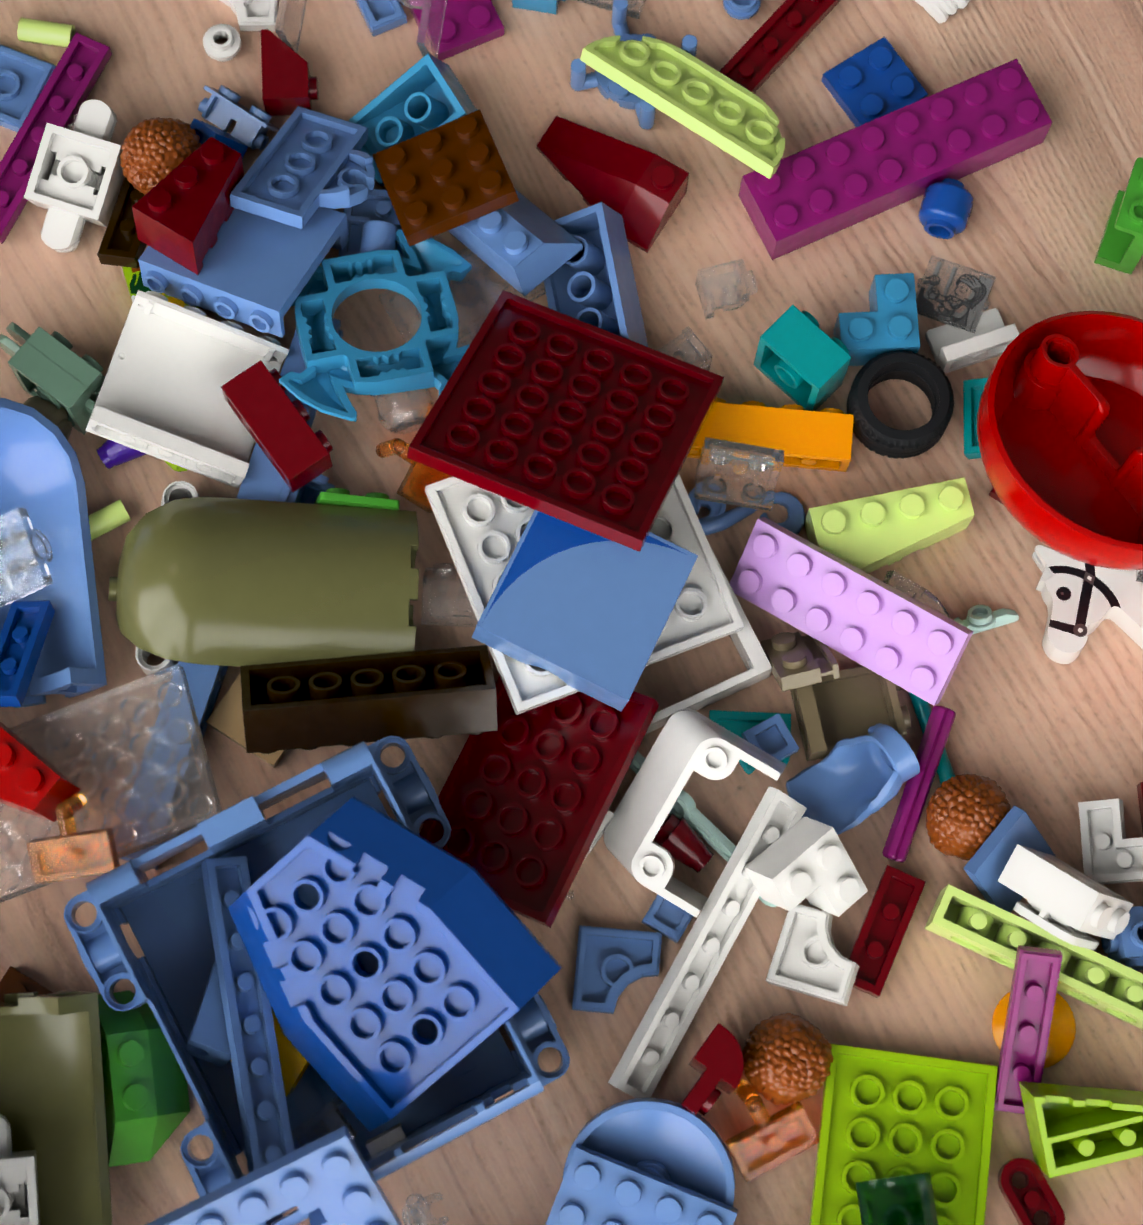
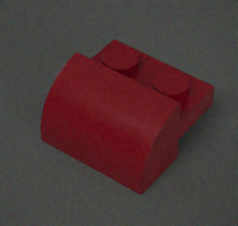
(720, 1065)

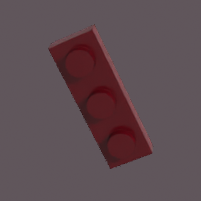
(884, 928)

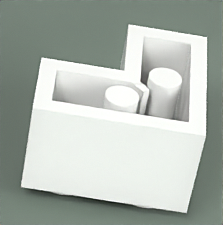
(808, 865)

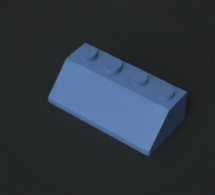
(519, 243)
(600, 278)

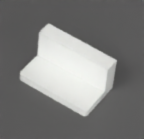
(959, 348)

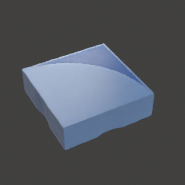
(584, 605)

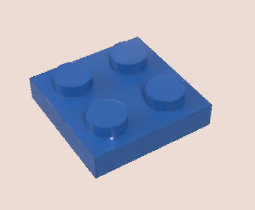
(873, 83)

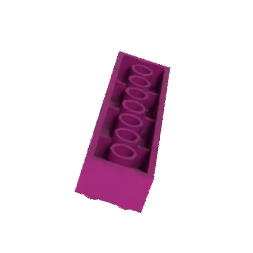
(895, 158)

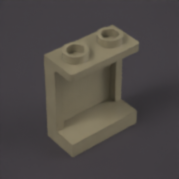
(846, 709)

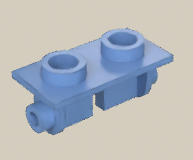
(224, 108)

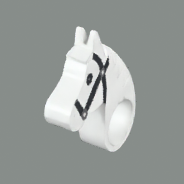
(1083, 597)

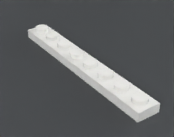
(702, 951)

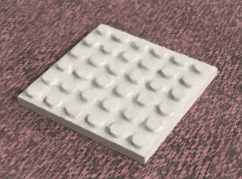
(484, 532)

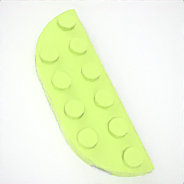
(693, 96)

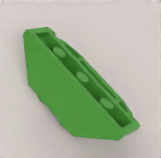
(141, 1082)

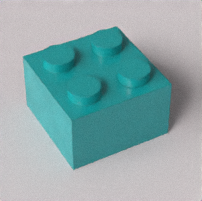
(802, 359)

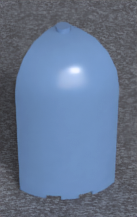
(45, 478)

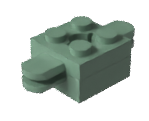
(54, 372)

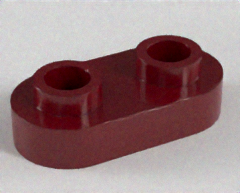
(1031, 1198)

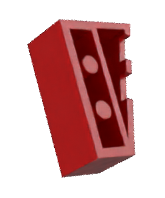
(30, 780)

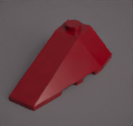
(619, 175)

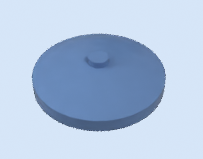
(664, 1142)

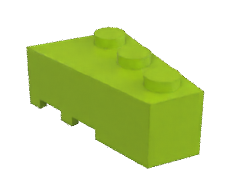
(1081, 1126)

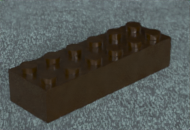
(368, 699)

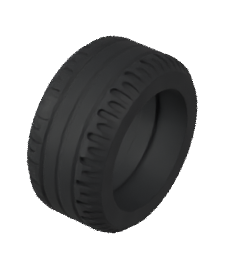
(916, 370)

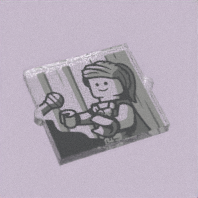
(953, 294)

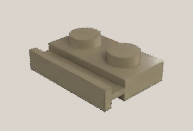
(799, 660)

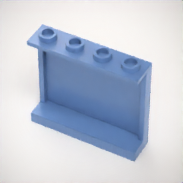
(252, 268)

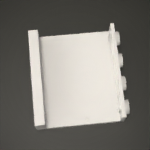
(167, 387)

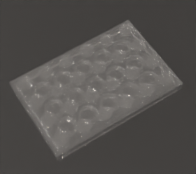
(136, 764)

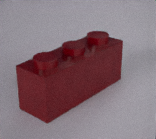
(278, 425)

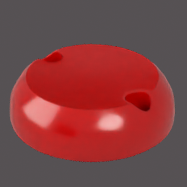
(1068, 435)

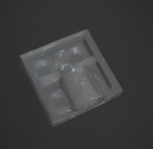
(22, 557)

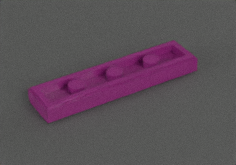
(1027, 1024)

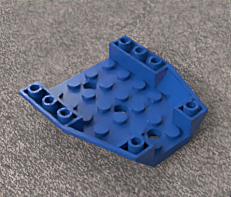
(440, 945)

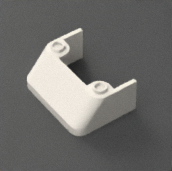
(684, 745)

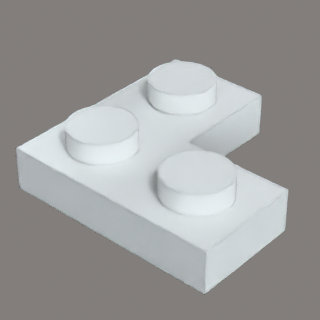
(1105, 850)

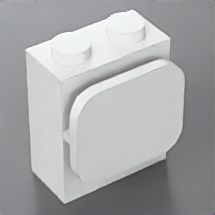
(1064, 899)

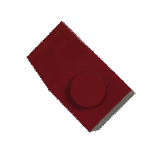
(284, 77)

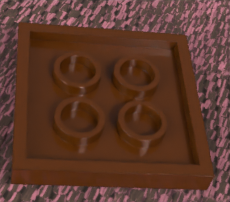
(445, 177)

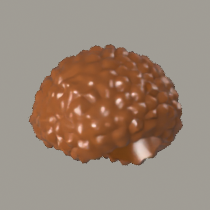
(155, 150)
(964, 814)
(786, 1059)

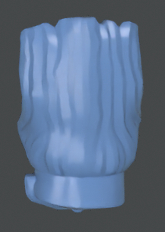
(855, 778)

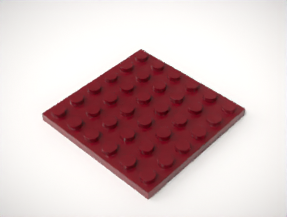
(567, 420)

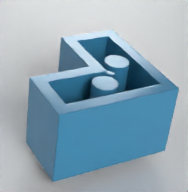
(888, 325)

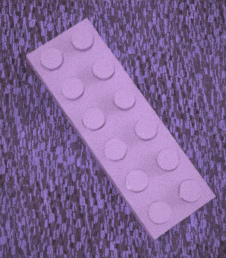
(850, 610)

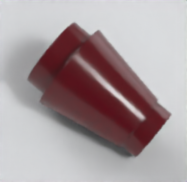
(683, 843)

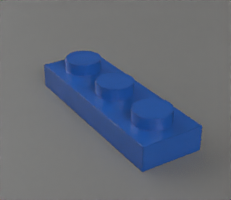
(21, 647)

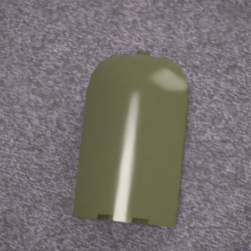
(267, 581)
(57, 1100)

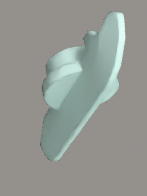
(983, 618)

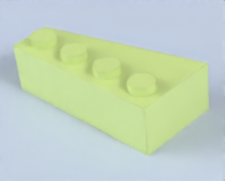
(890, 524)

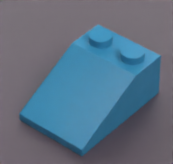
(413, 105)

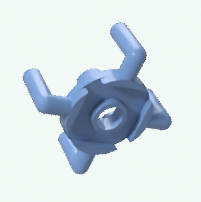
(609, 89)

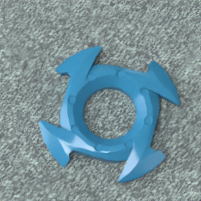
(338, 367)

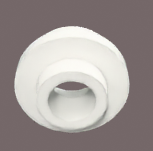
(222, 52)

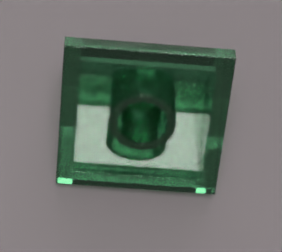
(897, 1201)

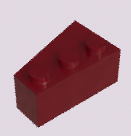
(190, 204)

